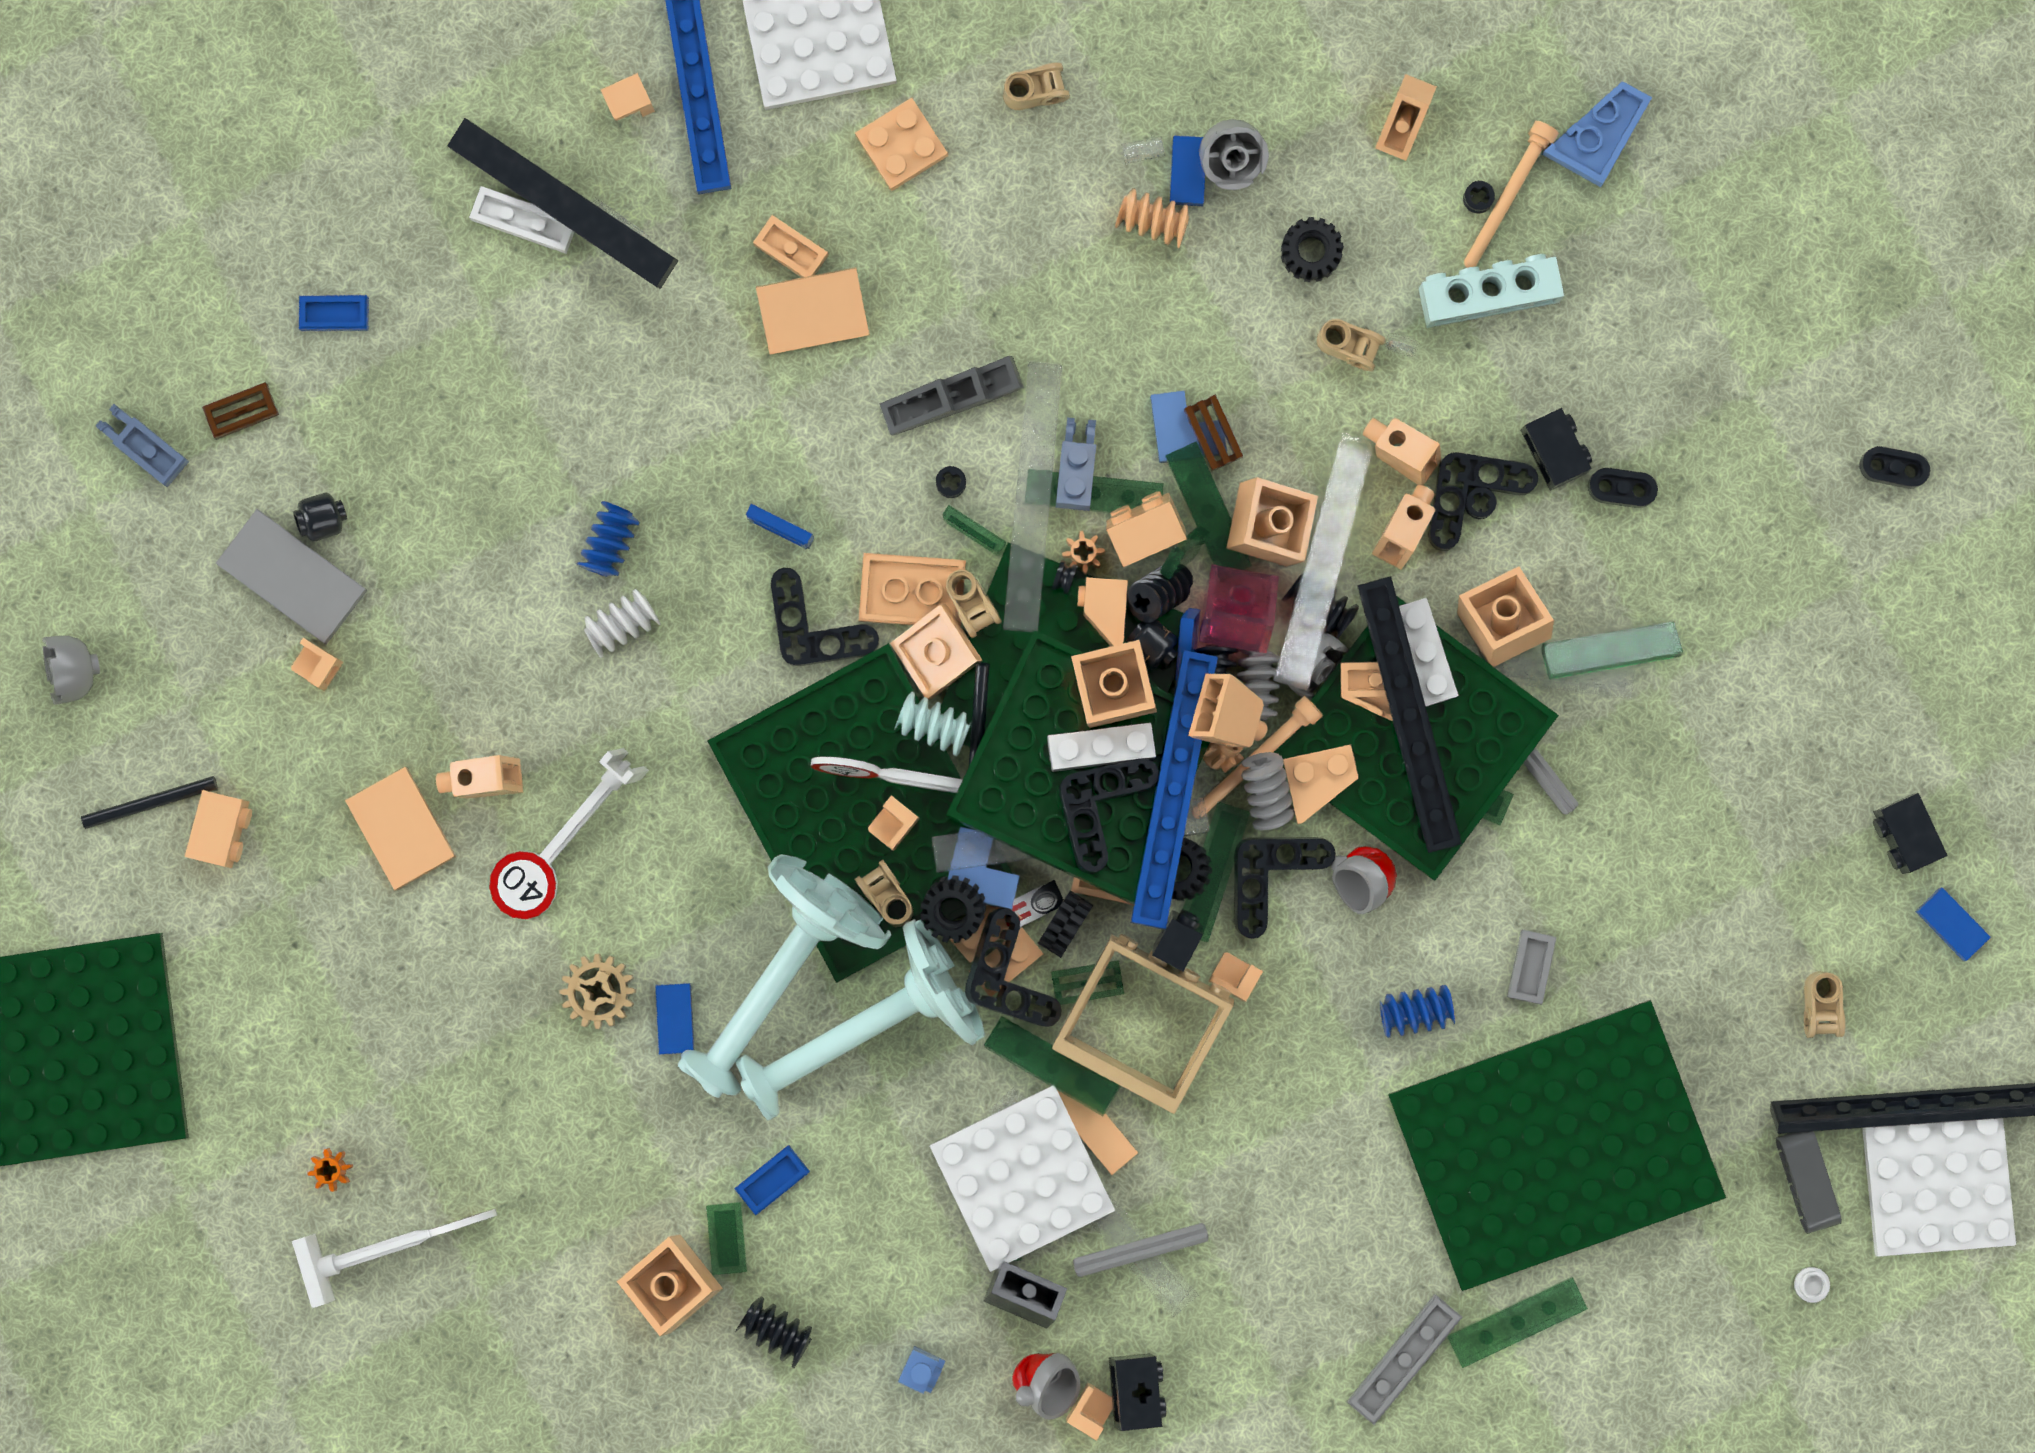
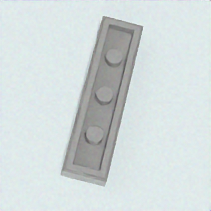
(1404, 1359)

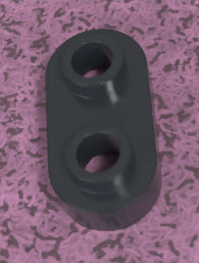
(1894, 466)
(1622, 487)

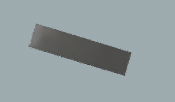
(951, 395)

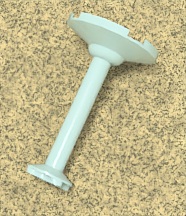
(822, 913)
(926, 990)

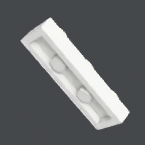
(520, 220)
(1427, 653)
(1101, 747)

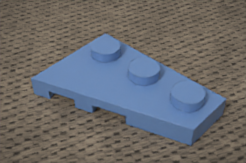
(1600, 136)

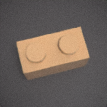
(218, 829)

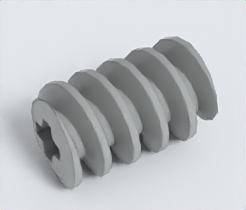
(1259, 678)
(1269, 790)

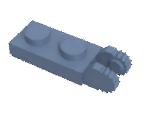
(145, 447)
(1076, 469)

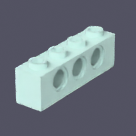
(1441, 310)

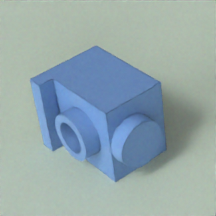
(921, 1370)

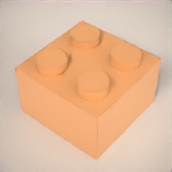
(1272, 522)
(1145, 528)
(1505, 616)
(1114, 684)
(669, 1285)

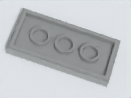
(291, 576)

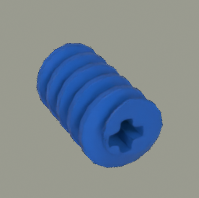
(608, 541)
(1417, 1010)

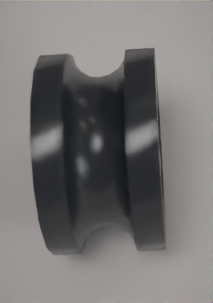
(1481, 207)
(955, 472)
(1490, 505)
(1064, 577)

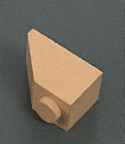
(1405, 117)
(1105, 607)

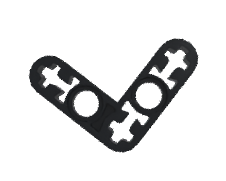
(1471, 479)
(812, 640)
(1087, 805)
(1267, 861)
(994, 976)

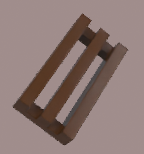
(267, 401)
(1202, 407)

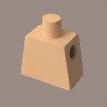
(1414, 458)
(1406, 527)
(1227, 713)
(482, 777)

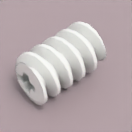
(620, 622)

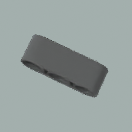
(1809, 1180)

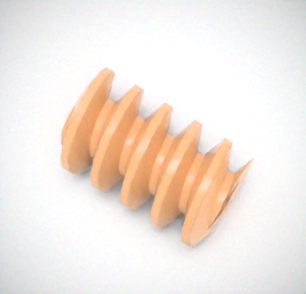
(1153, 217)

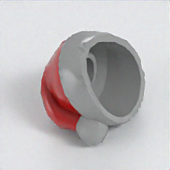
(1364, 878)
(1046, 1383)

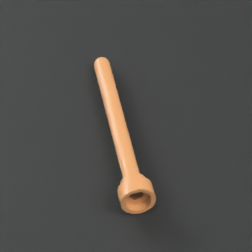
(1540, 138)
(1303, 715)

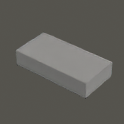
(1531, 967)

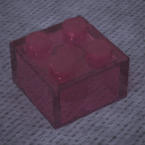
(1239, 609)

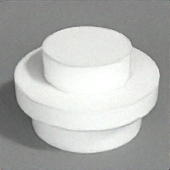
(1812, 1284)

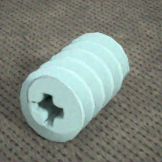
(933, 723)

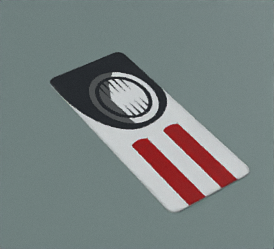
(1037, 903)

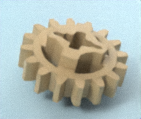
(591, 1006)

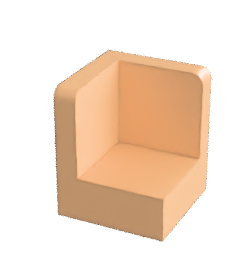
(627, 98)
(316, 665)
(893, 823)
(1236, 976)
(1090, 1411)

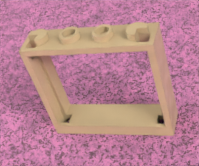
(1120, 1072)

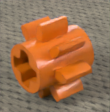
(333, 1161)

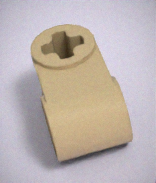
(1038, 86)
(1352, 345)
(973, 608)
(885, 893)
(1823, 1008)

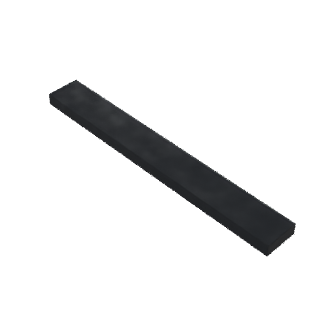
(563, 203)
(1409, 714)
(1903, 1108)

